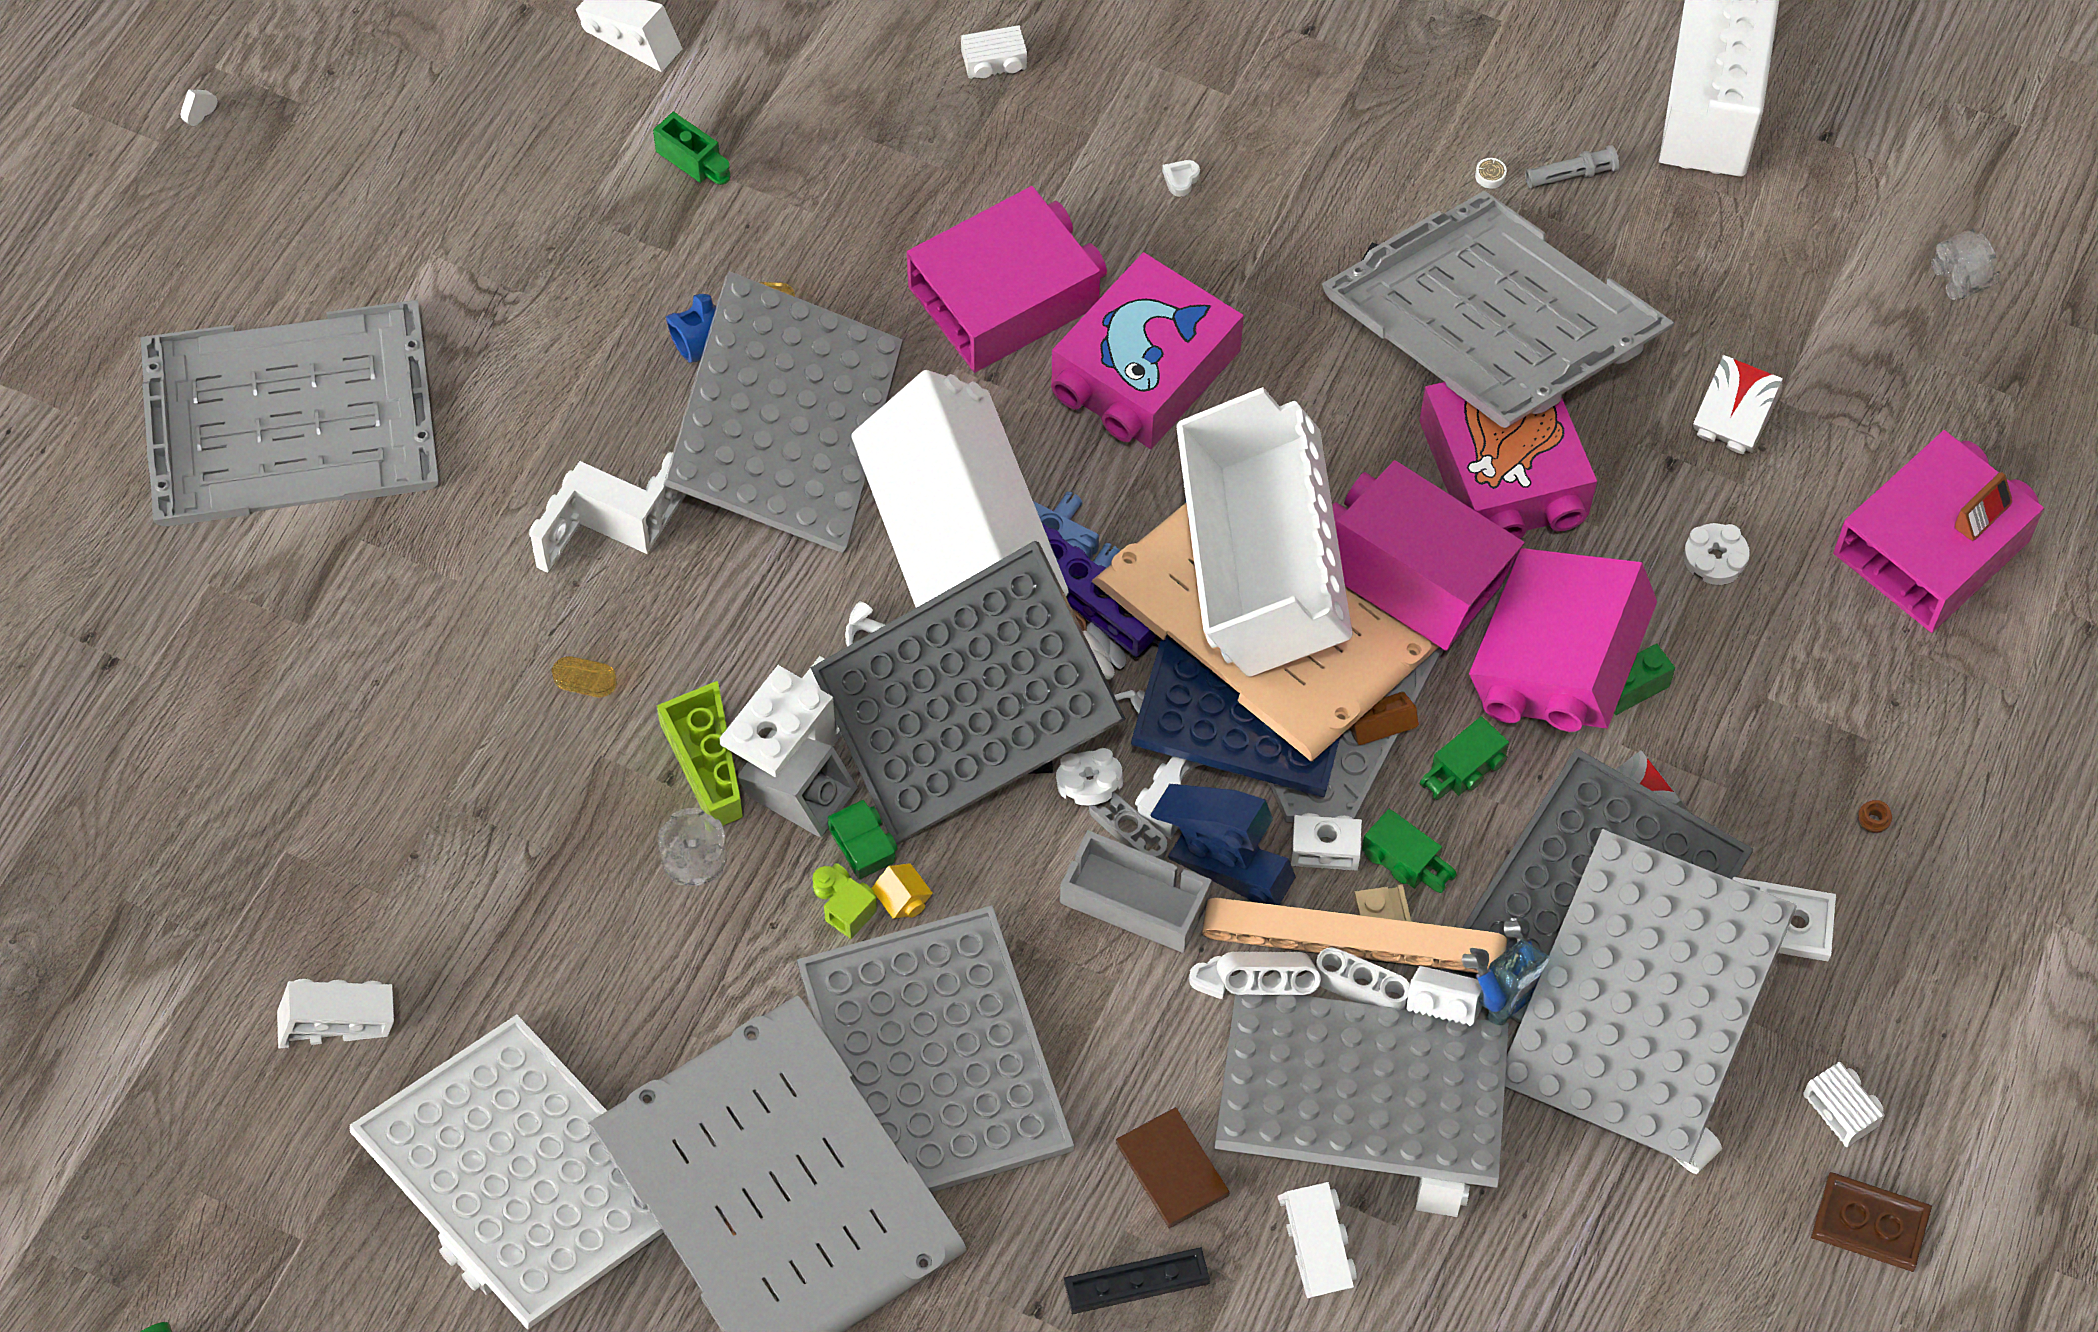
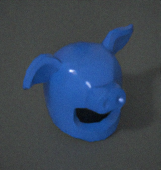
(691, 327)

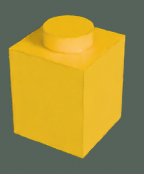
(902, 891)

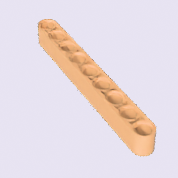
(1355, 934)

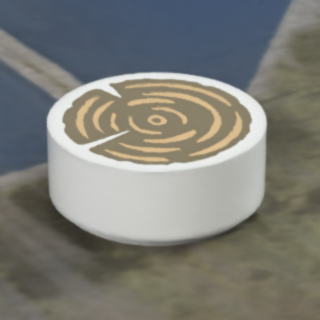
(1490, 173)

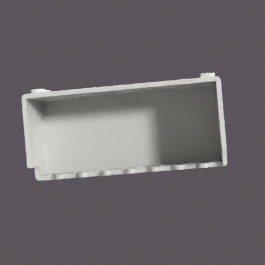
(1719, 84)
(947, 484)
(1262, 532)

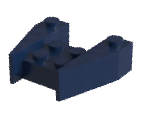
(1223, 838)

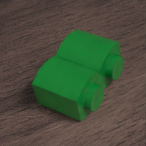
(862, 839)

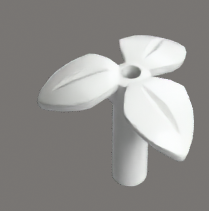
(859, 622)

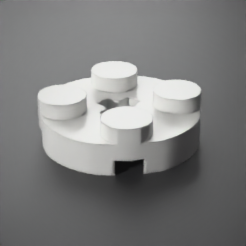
(1720, 537)
(1076, 767)

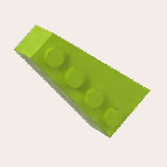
(694, 732)

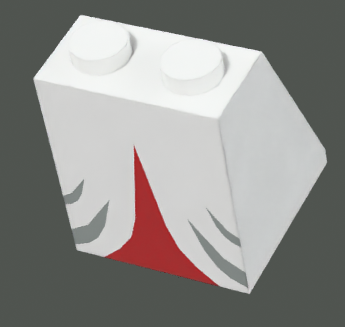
(1737, 405)

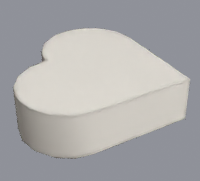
(197, 105)
(1181, 176)
(1206, 978)

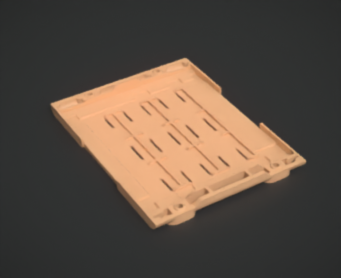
(1303, 714)

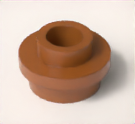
(1878, 809)

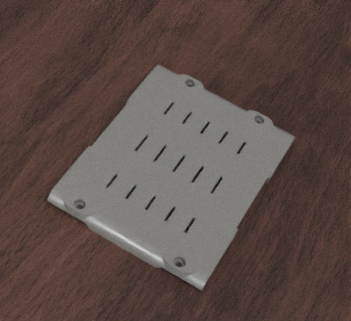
(1533, 297)
(327, 433)
(825, 1107)

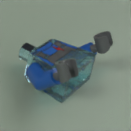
(1511, 976)

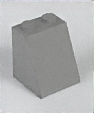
(806, 788)

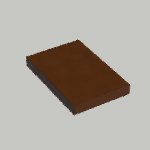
(1172, 1167)
(1871, 1221)

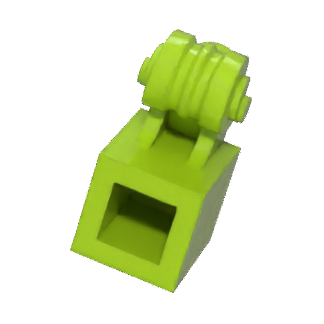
(849, 902)

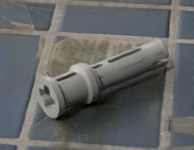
(1586, 165)

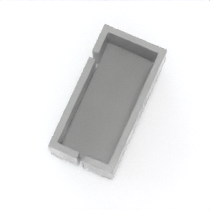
(1135, 891)

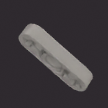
(1122, 812)

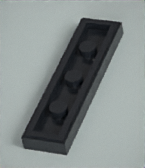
(1136, 1280)

